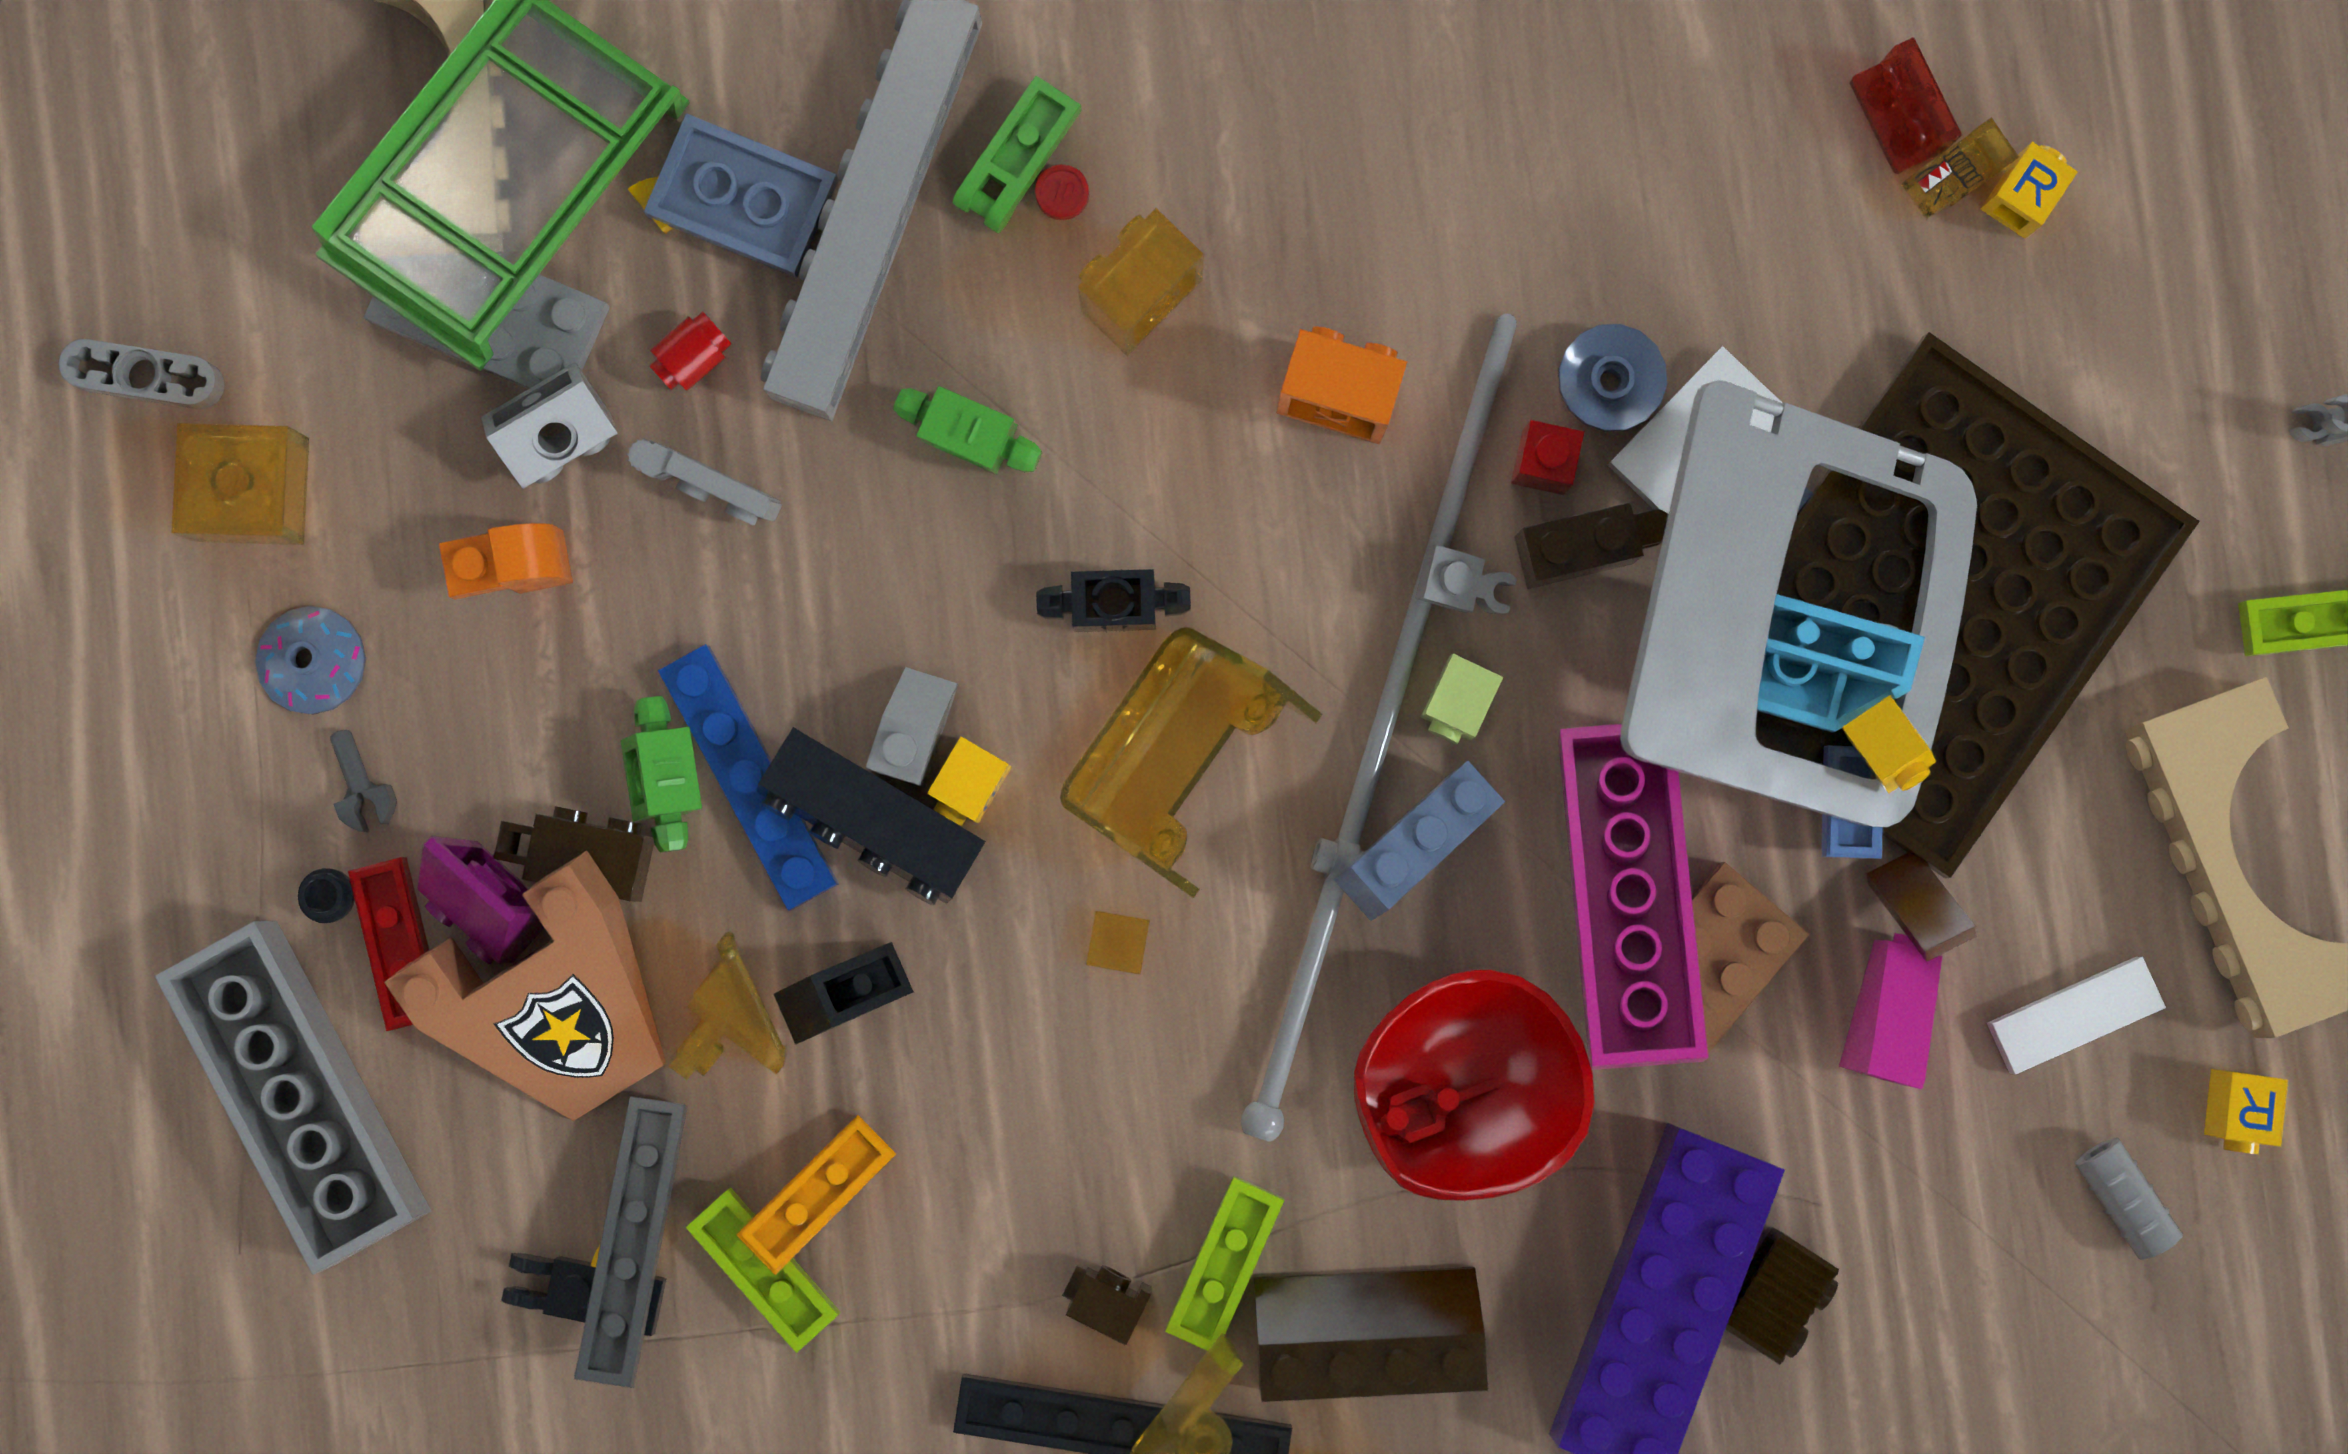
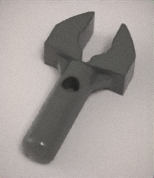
(359, 786)

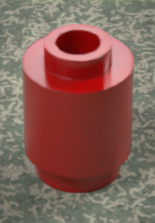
(689, 352)

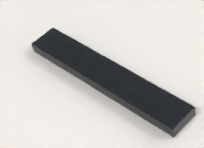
(1083, 1420)

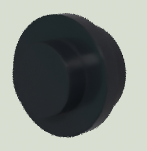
(326, 895)

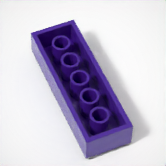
(1666, 1298)

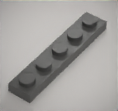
(631, 1242)

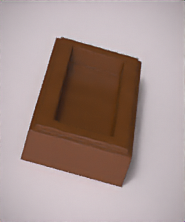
(1921, 905)

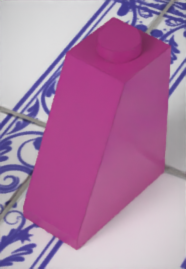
(1894, 1014)

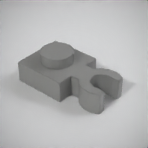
(1457, 581)

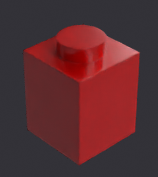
(1547, 457)

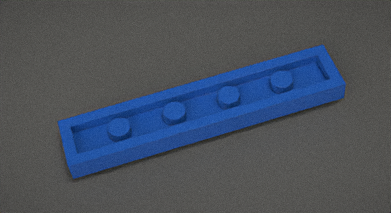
(739, 764)

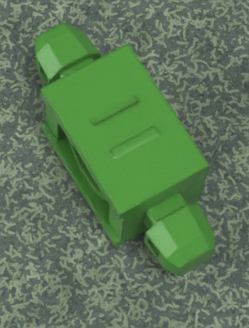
(967, 430)
(661, 774)

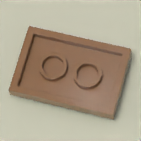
(1739, 946)

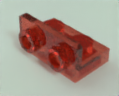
(1905, 108)

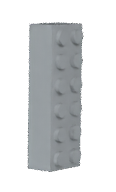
(293, 1094)

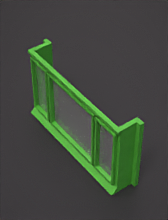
(491, 171)

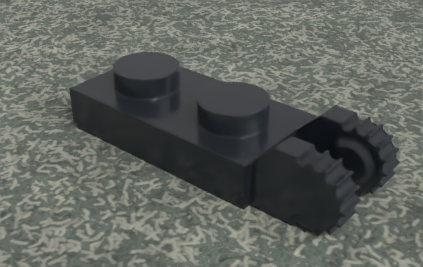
(568, 1288)

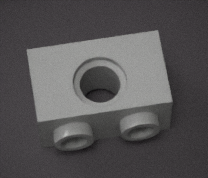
(561, 398)

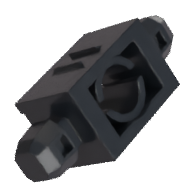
(1054, 602)

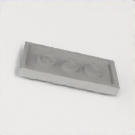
(535, 340)

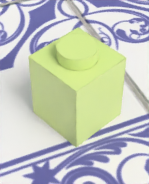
(1460, 699)

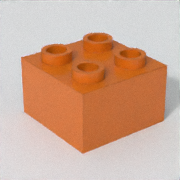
(1341, 384)

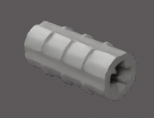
(2129, 1199)

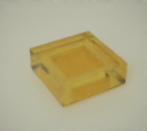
(1118, 942)

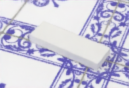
(2076, 1015)

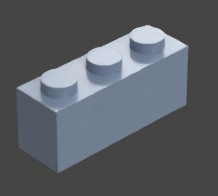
(1419, 841)

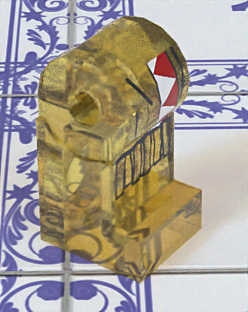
(1960, 169)

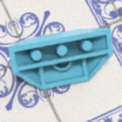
(1832, 665)

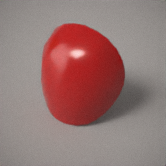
(1474, 1087)

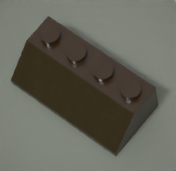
(1370, 1334)

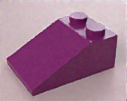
(477, 896)

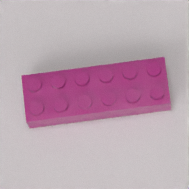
(1631, 904)

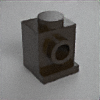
(1106, 1301)

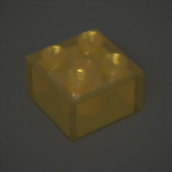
(1139, 280)
(240, 484)

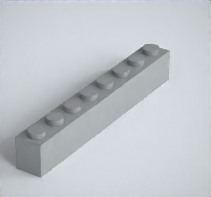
(871, 204)

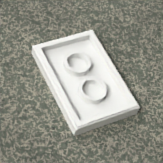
(1654, 454)

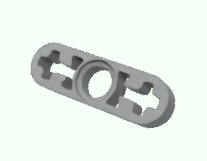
(107, 353)

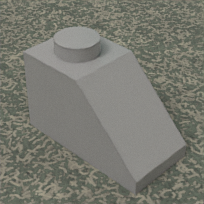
(912, 727)

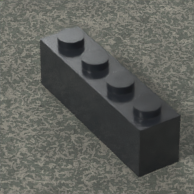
(870, 817)

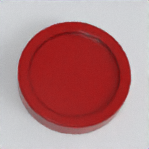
(1062, 192)

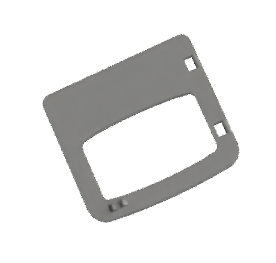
(1718, 588)

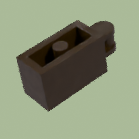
(1587, 543)
(557, 839)

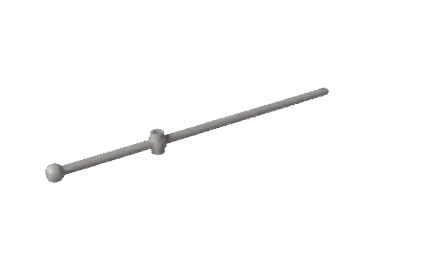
(1263, 1117)

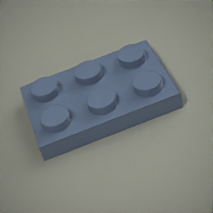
(740, 195)

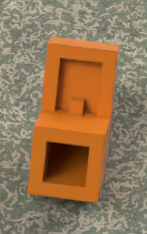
(506, 557)

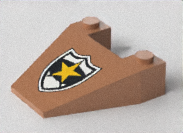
(560, 1021)

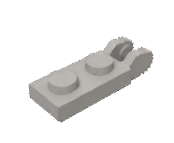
(701, 481)

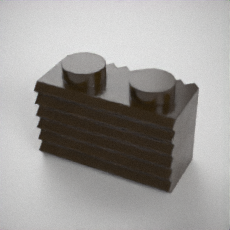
(1780, 1296)

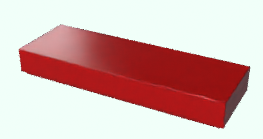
(389, 927)

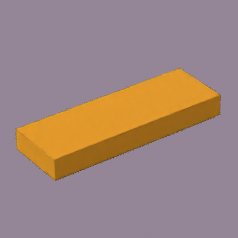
(816, 1194)

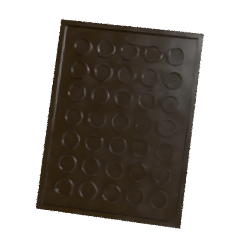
(2051, 583)

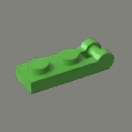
(1018, 152)

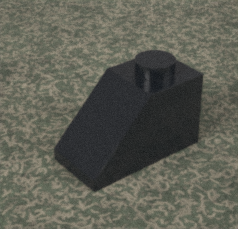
(843, 992)

